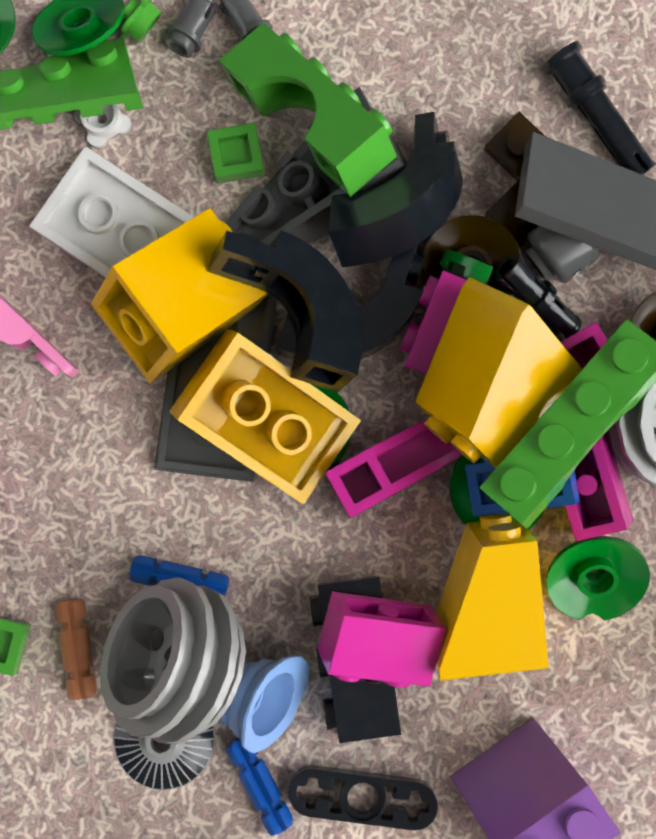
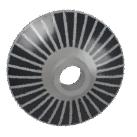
(163, 768)

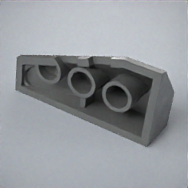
(300, 195)

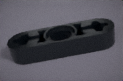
(373, 816)

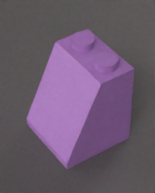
(531, 791)

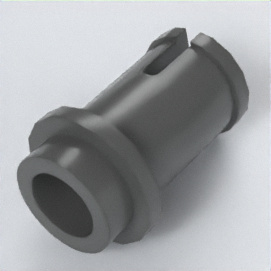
(242, 16)
(191, 24)

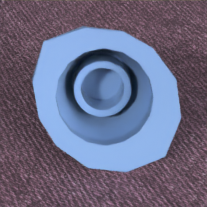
(266, 700)

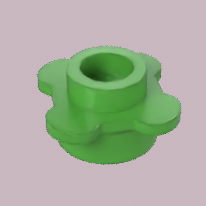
(139, 19)

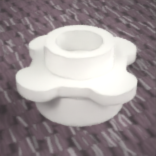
(100, 132)

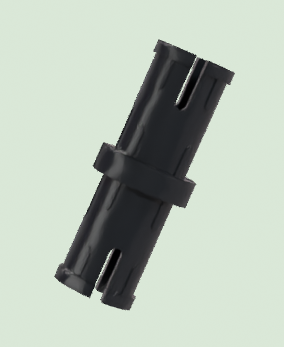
(539, 294)

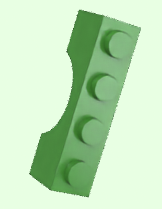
(343, 137)
(574, 424)

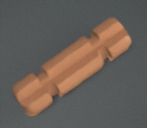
(76, 649)

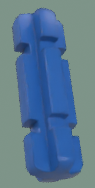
(147, 570)
(260, 788)

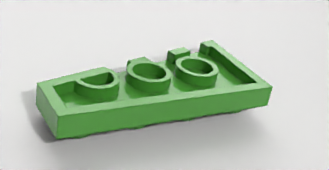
(70, 83)

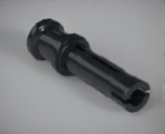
(587, 94)

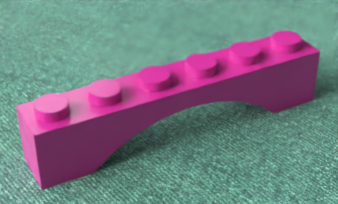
(417, 451)

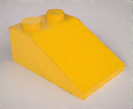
(264, 416)

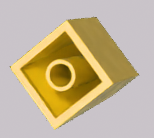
(167, 302)
(492, 374)
(493, 603)

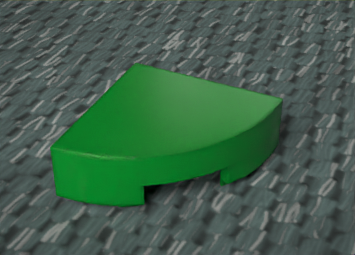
(465, 266)

